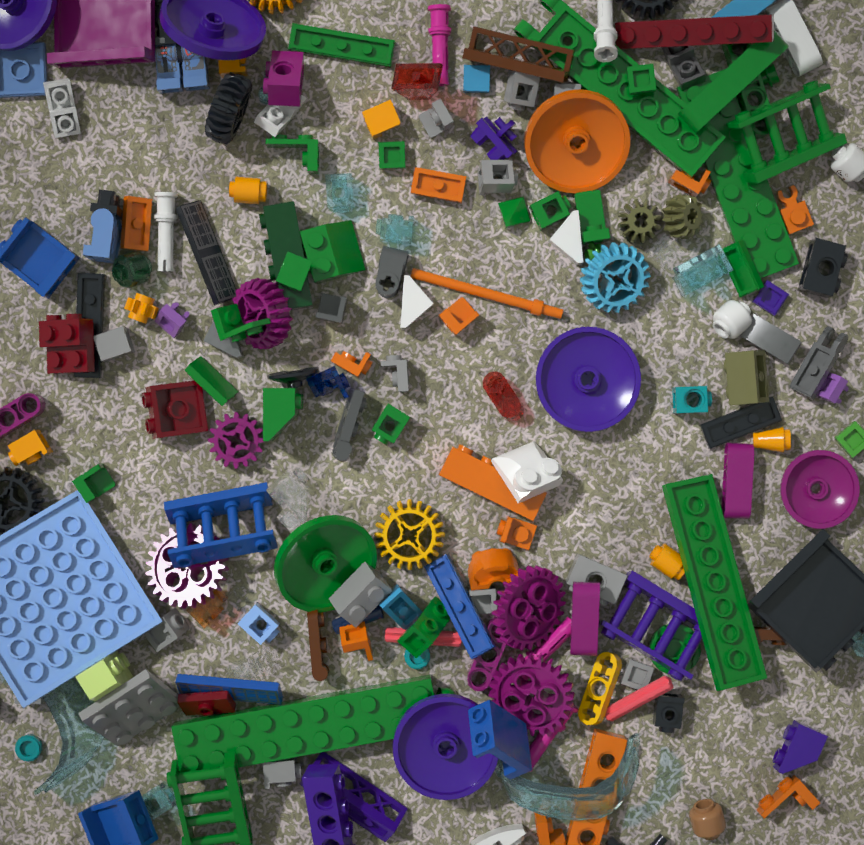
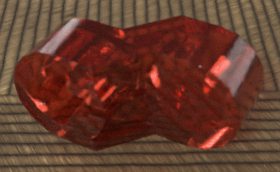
(496, 386)

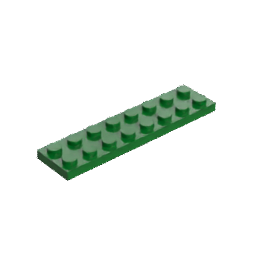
(746, 206)
(714, 582)

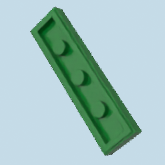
(341, 45)

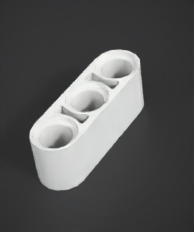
(802, 50)

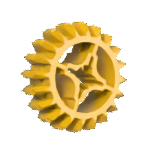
(396, 516)

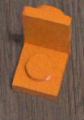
(786, 788)

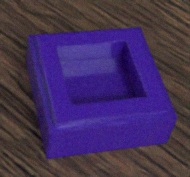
(770, 298)

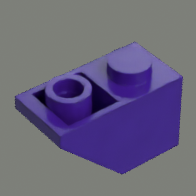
(800, 747)

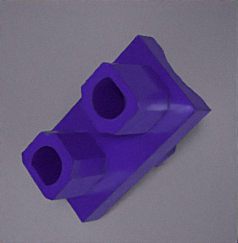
(487, 130)

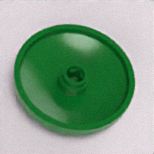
(320, 559)

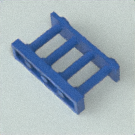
(216, 504)

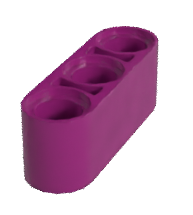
(20, 412)
(737, 480)
(585, 618)
(488, 667)

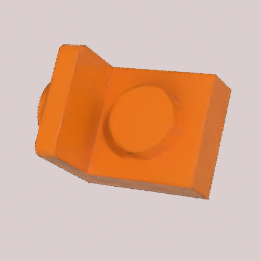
(689, 185)
(348, 363)
(516, 532)
(546, 833)

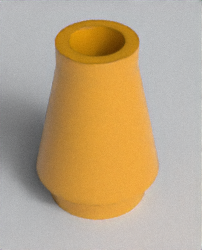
(774, 440)

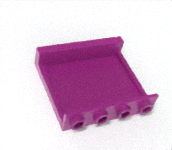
(103, 33)

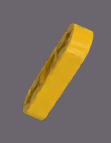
(600, 668)

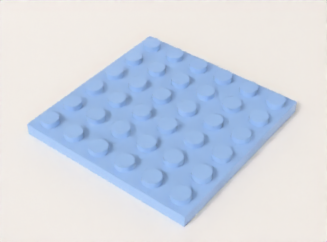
(64, 599)

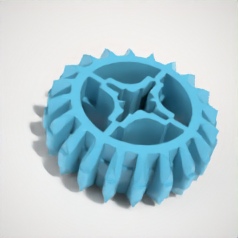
(606, 296)

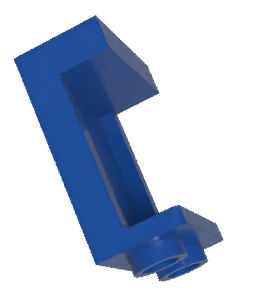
(36, 257)
(502, 735)
(119, 821)

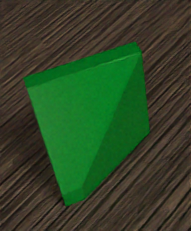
(514, 212)

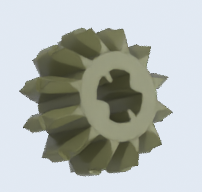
(682, 216)
(631, 219)

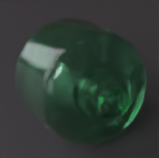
(131, 269)

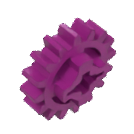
(241, 428)

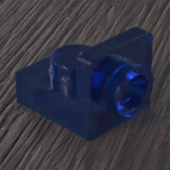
(327, 381)

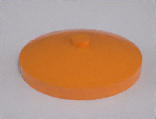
(577, 141)

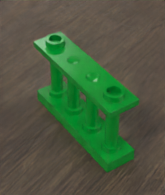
(805, 148)
(232, 792)

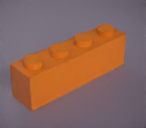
(485, 480)

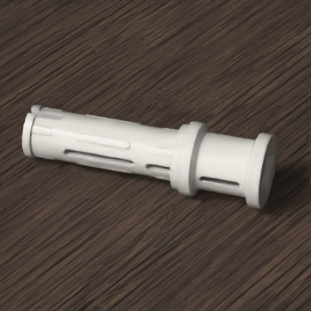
(605, 34)
(165, 218)

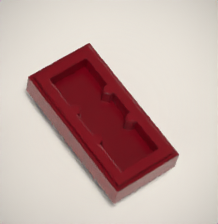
(206, 703)

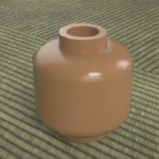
(707, 819)

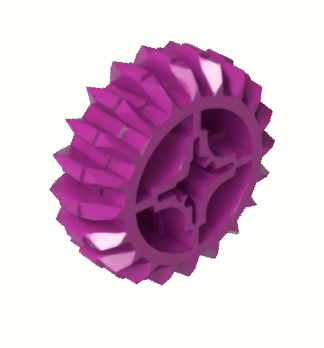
(264, 300)

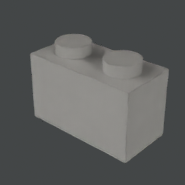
(360, 594)

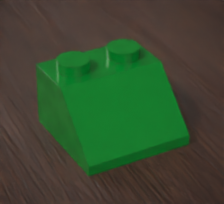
(332, 251)
(279, 410)

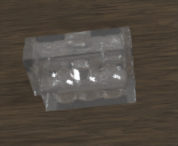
(293, 495)

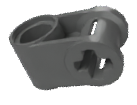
(392, 267)

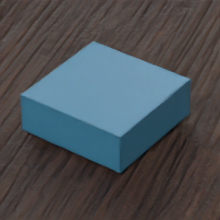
(476, 79)

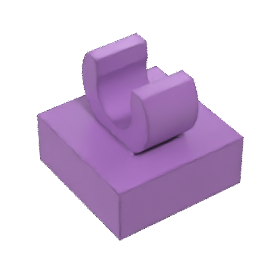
(171, 320)
(833, 388)

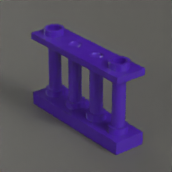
(658, 599)

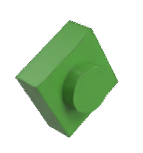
(851, 439)

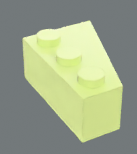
(105, 676)

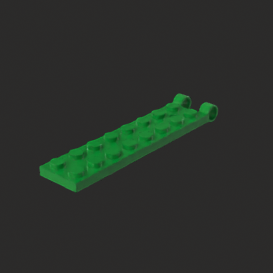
(648, 114)

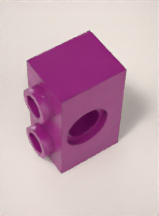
(284, 78)

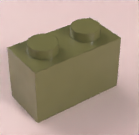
(746, 377)

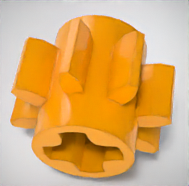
(141, 308)

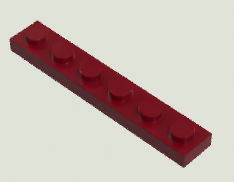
(695, 31)

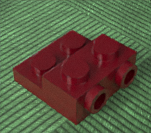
(67, 343)
(175, 409)

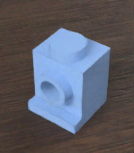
(249, 624)

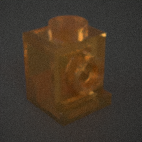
(210, 609)

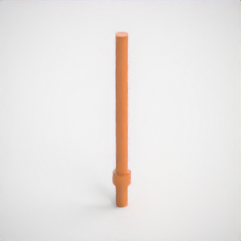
(535, 307)

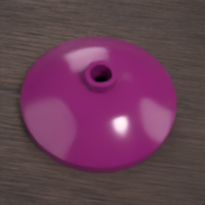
(837, 492)

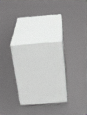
(568, 239)
(414, 302)

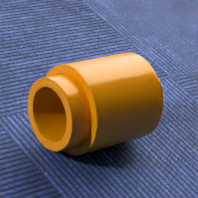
(248, 190)
(667, 561)

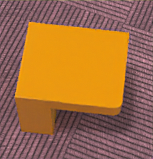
(381, 118)

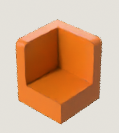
(458, 316)
(356, 638)

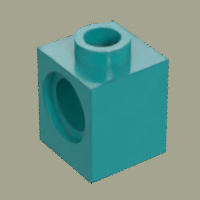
(679, 399)

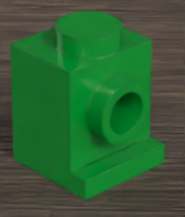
(555, 200)
(390, 414)

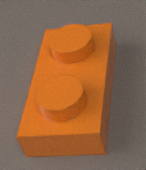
(438, 185)
(136, 223)

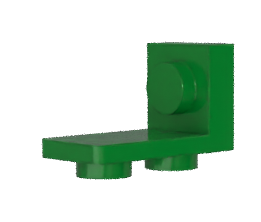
(309, 159)
(591, 217)
(230, 324)
(425, 629)

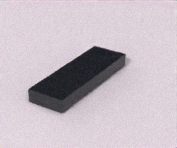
(740, 423)

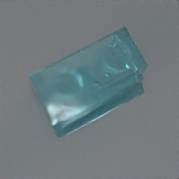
(701, 270)

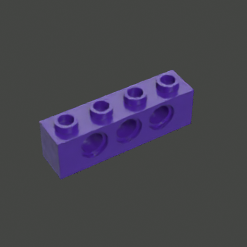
(316, 782)

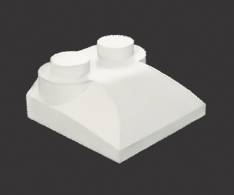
(528, 471)

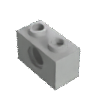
(611, 581)

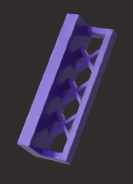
(367, 815)

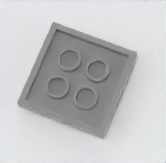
(130, 708)

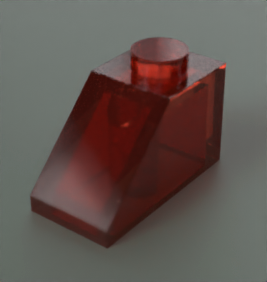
(417, 80)

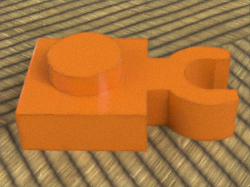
(794, 215)

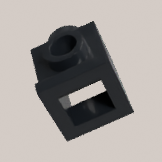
(662, 705)

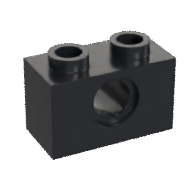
(811, 279)

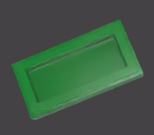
(744, 273)
(211, 381)

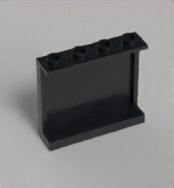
(814, 603)

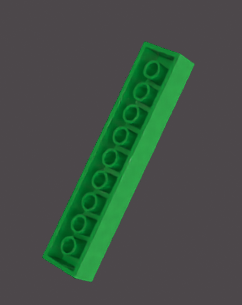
(298, 725)

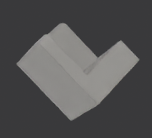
(114, 344)
(484, 599)

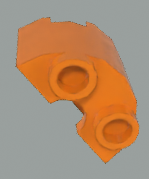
(490, 567)

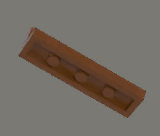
(516, 64)

